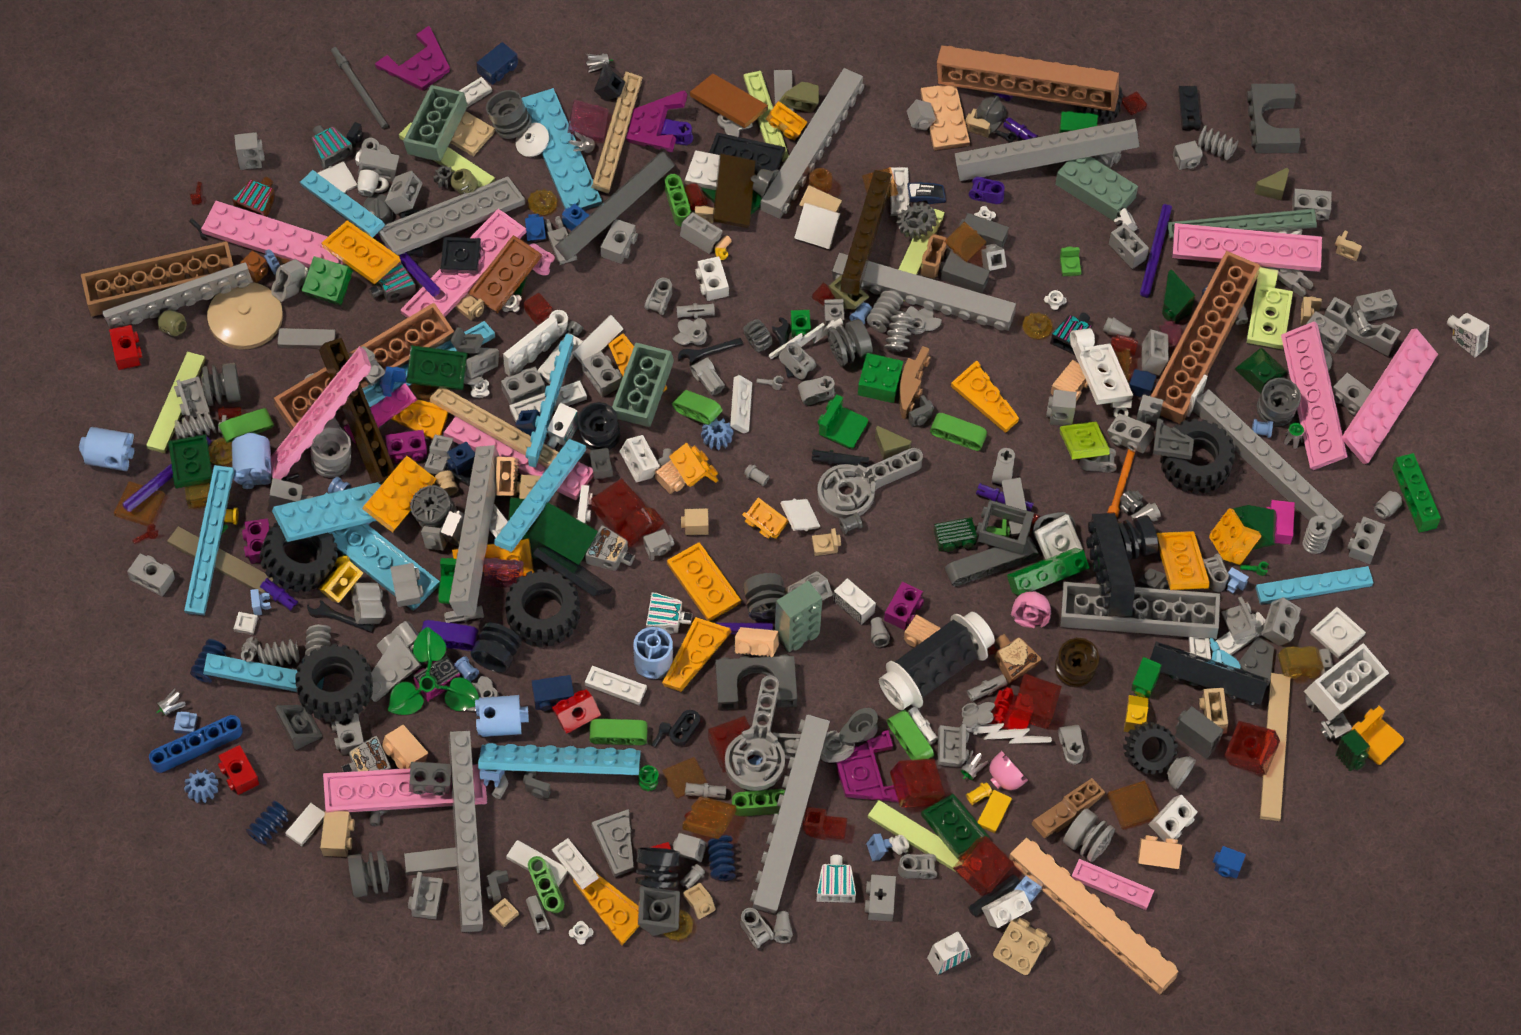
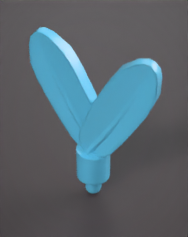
(1221, 656)

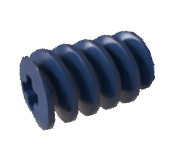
(212, 647)
(267, 823)
(720, 858)

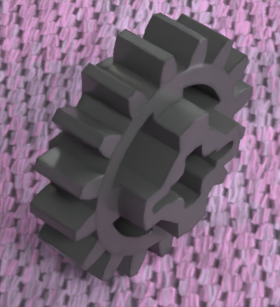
(917, 220)

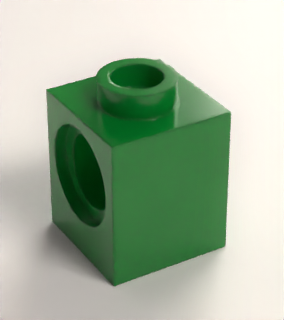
(800, 317)

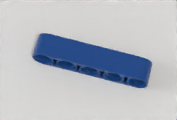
(201, 735)

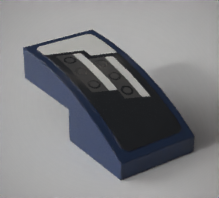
(927, 192)

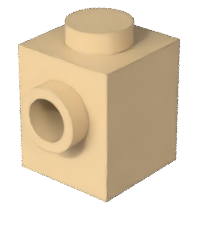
(695, 521)

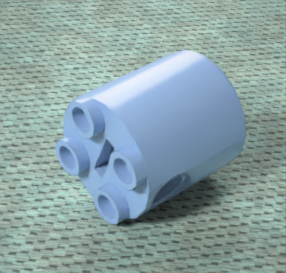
(107, 448)
(251, 460)
(653, 652)
(506, 714)

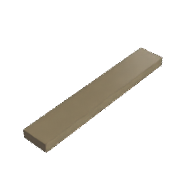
(224, 563)

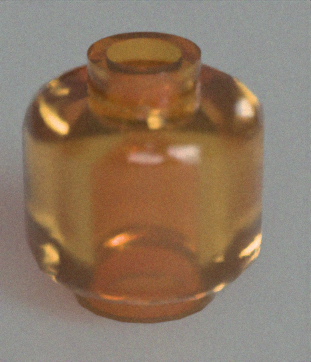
(821, 179)

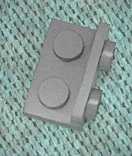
(1240, 620)

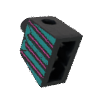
(1061, 336)

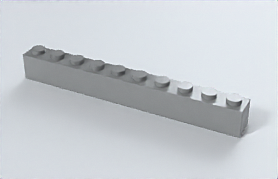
(811, 143)
(1047, 150)
(934, 294)
(1266, 460)
(475, 532)
(790, 815)
(465, 832)

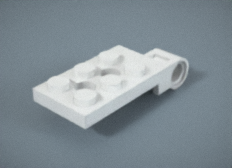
(535, 342)
(1104, 357)

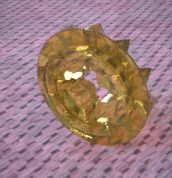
(537, 206)
(1033, 331)
(214, 450)
(684, 930)

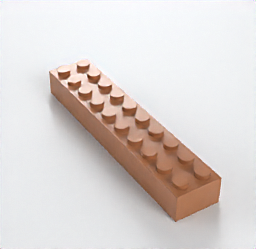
(1028, 78)
(1205, 334)
(391, 349)

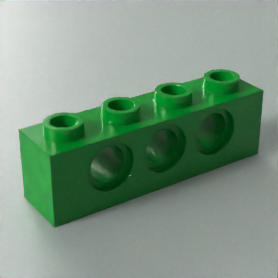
(1416, 492)
(1048, 571)

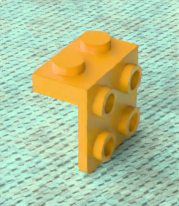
(692, 464)
(1232, 538)
(1379, 735)

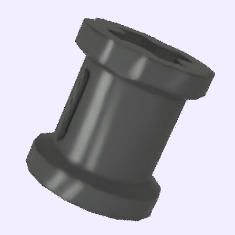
(850, 523)

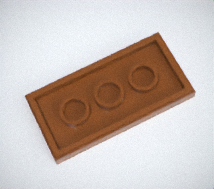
(729, 100)
(505, 274)

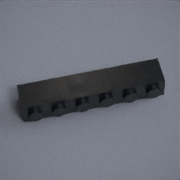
(1209, 673)

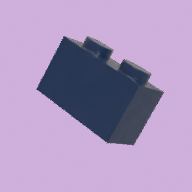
(497, 63)
(551, 690)

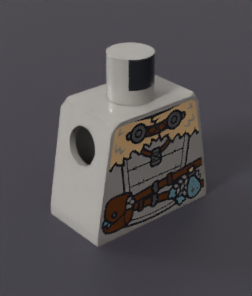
(608, 550)
(367, 757)

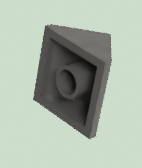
(298, 725)
(658, 910)

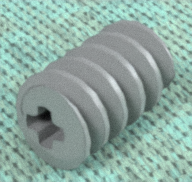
(1216, 143)
(881, 314)
(898, 331)
(194, 426)
(1317, 534)
(317, 636)
(279, 653)

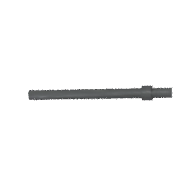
(343, 63)

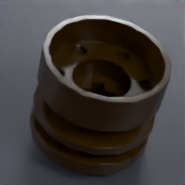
(1079, 652)

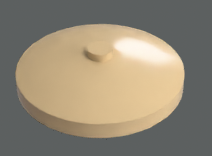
(245, 316)

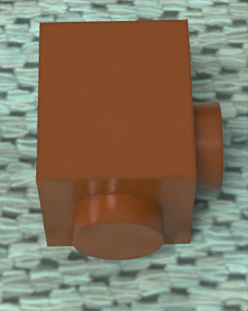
(256, 265)

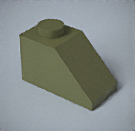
(802, 97)

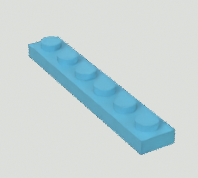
(342, 203)
(1314, 585)
(252, 672)

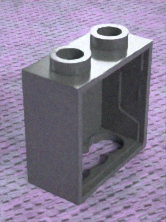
(1198, 732)

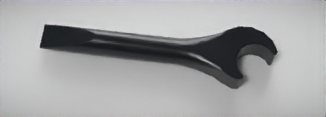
(781, 334)
(695, 355)
(324, 611)

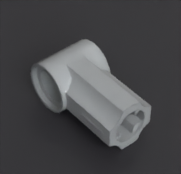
(705, 372)

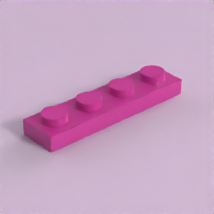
(389, 406)

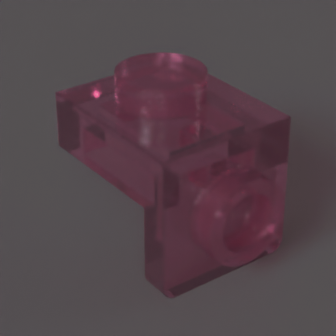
(1173, 332)

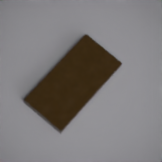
(734, 191)

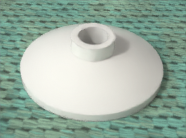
(537, 142)

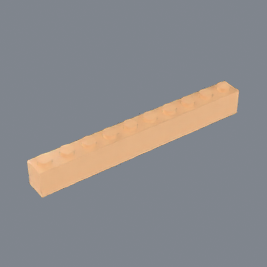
(1094, 916)

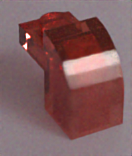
(639, 523)
(821, 826)

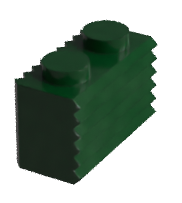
(955, 534)
(1353, 750)

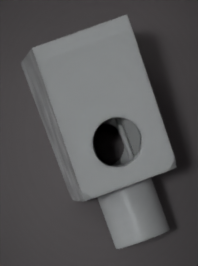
(284, 492)

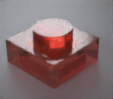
(1134, 103)
(823, 293)

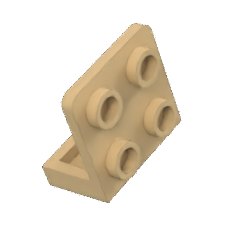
(1021, 945)

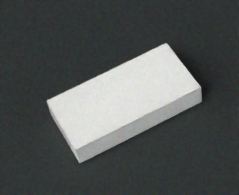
(306, 824)

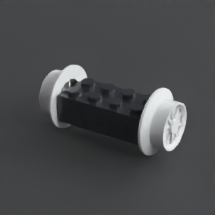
(936, 660)

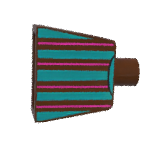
(256, 197)

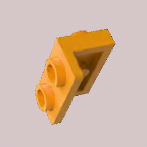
(786, 121)
(765, 518)

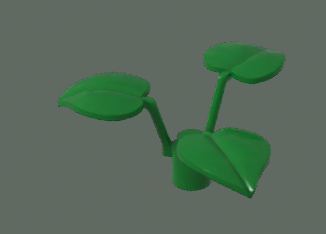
(405, 697)

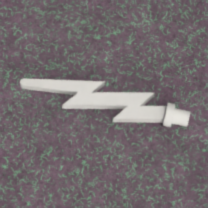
(817, 333)
(1017, 734)

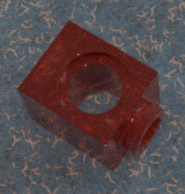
(537, 308)

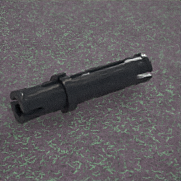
(839, 458)

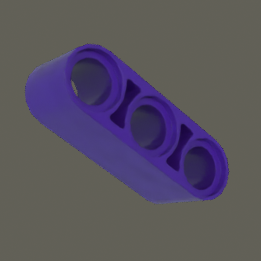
(454, 635)

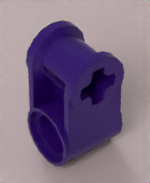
(678, 130)
(986, 190)

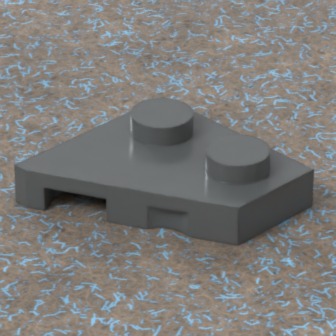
(1172, 442)
(1258, 659)

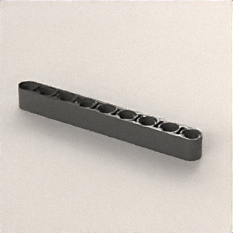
(614, 205)

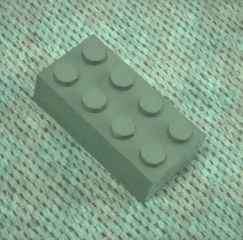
(435, 123)
(1097, 186)
(643, 384)
(798, 616)

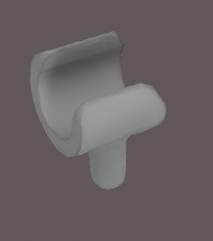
(776, 386)

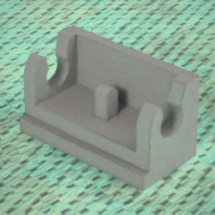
(380, 162)
(700, 232)
(1149, 409)

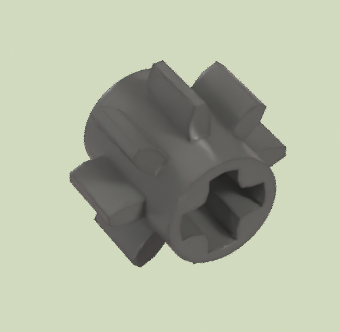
(443, 176)
(1131, 501)

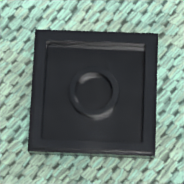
(460, 255)

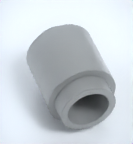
(1388, 504)

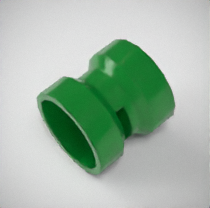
(648, 773)

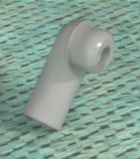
(666, 453)
(499, 791)

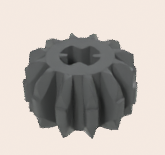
(757, 335)

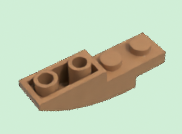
(911, 381)
(1068, 809)

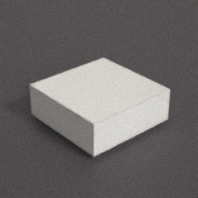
(245, 623)

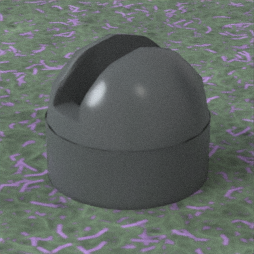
(575, 328)

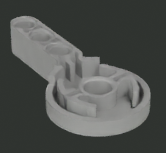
(864, 483)
(758, 742)

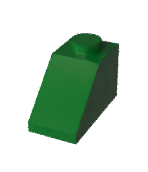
(1146, 678)

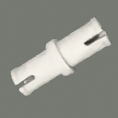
(923, 725)

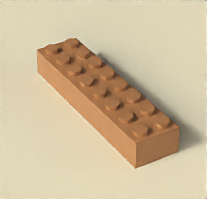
(142, 278)

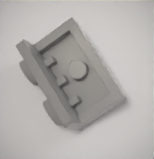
(192, 397)
(952, 745)
(425, 897)

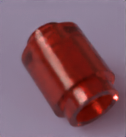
(695, 196)
(1121, 342)

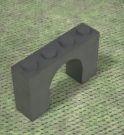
(1265, 137)
(963, 273)
(731, 671)

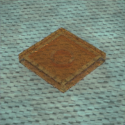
(145, 511)
(1133, 804)

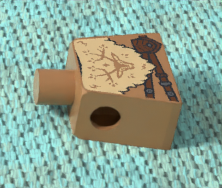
(1015, 658)

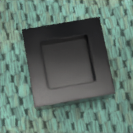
(355, 134)

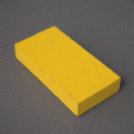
(994, 811)

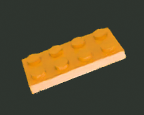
(360, 252)
(393, 498)
(1182, 560)
(703, 582)

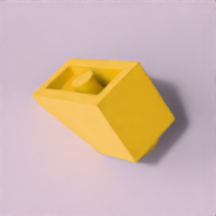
(340, 581)
(1136, 712)

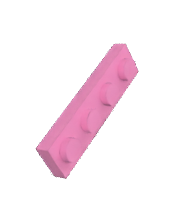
(1112, 884)

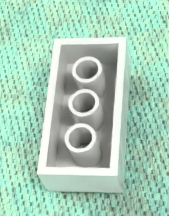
(1346, 682)

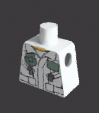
(1469, 333)

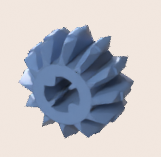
(717, 434)
(195, 783)

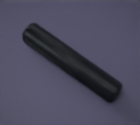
(999, 891)

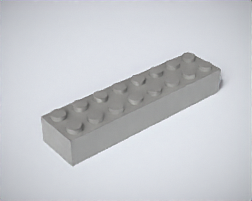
(1152, 612)

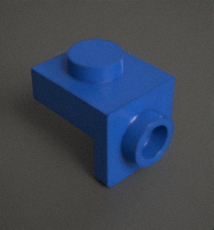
(535, 227)
(392, 375)

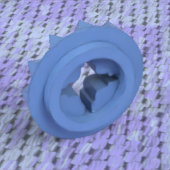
(272, 261)

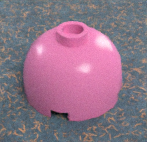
(1031, 610)
(1005, 773)

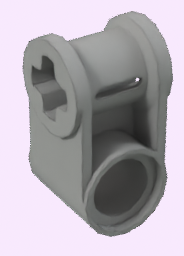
(658, 298)
(795, 359)
(816, 391)
(1099, 463)
(1003, 468)
(1216, 570)
(1072, 743)
(922, 866)
(757, 931)

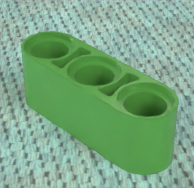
(677, 193)
(697, 407)
(252, 422)
(958, 431)
(618, 732)
(910, 736)
(751, 797)
(539, 877)

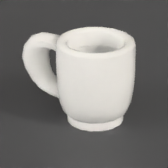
(368, 183)

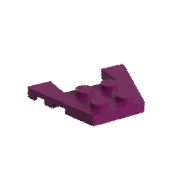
(423, 67)
(648, 122)
(860, 771)

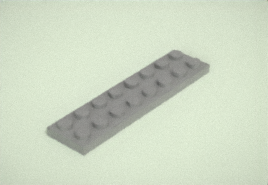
(451, 216)
(178, 296)

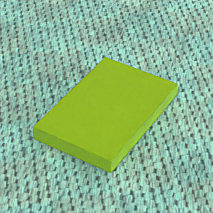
(1084, 440)

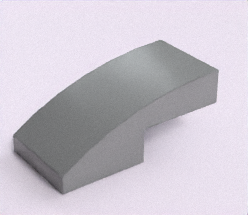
(438, 454)

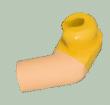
(720, 247)

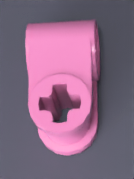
(543, 264)

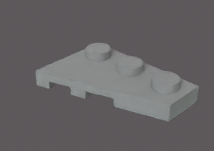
(393, 668)
(615, 841)

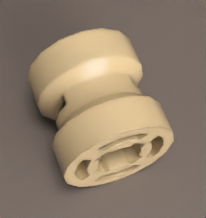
(446, 481)

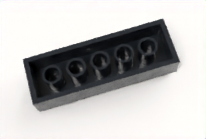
(1111, 564)

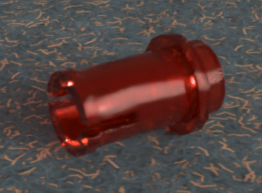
(230, 412)

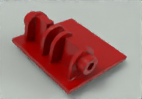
(1002, 711)

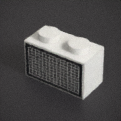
(854, 601)

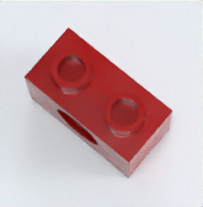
(128, 356)
(571, 720)
(236, 759)

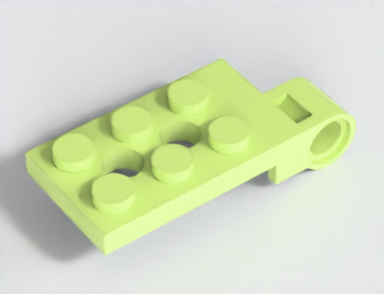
(1269, 298)

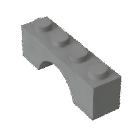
(1380, 338)

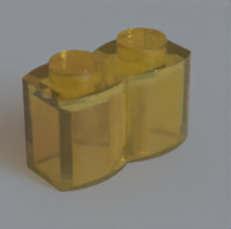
(1300, 661)

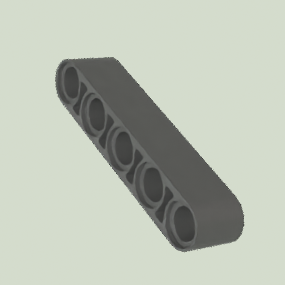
(988, 563)

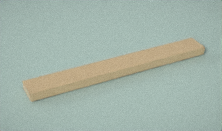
(616, 133)
(489, 424)
(1276, 720)

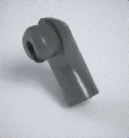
(375, 817)

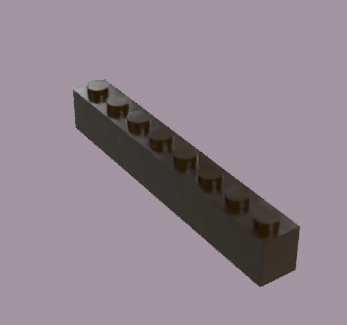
(866, 232)
(359, 416)

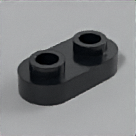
(683, 728)

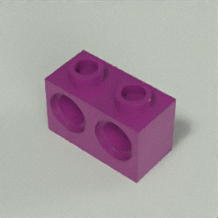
(406, 442)
(255, 541)
(901, 605)

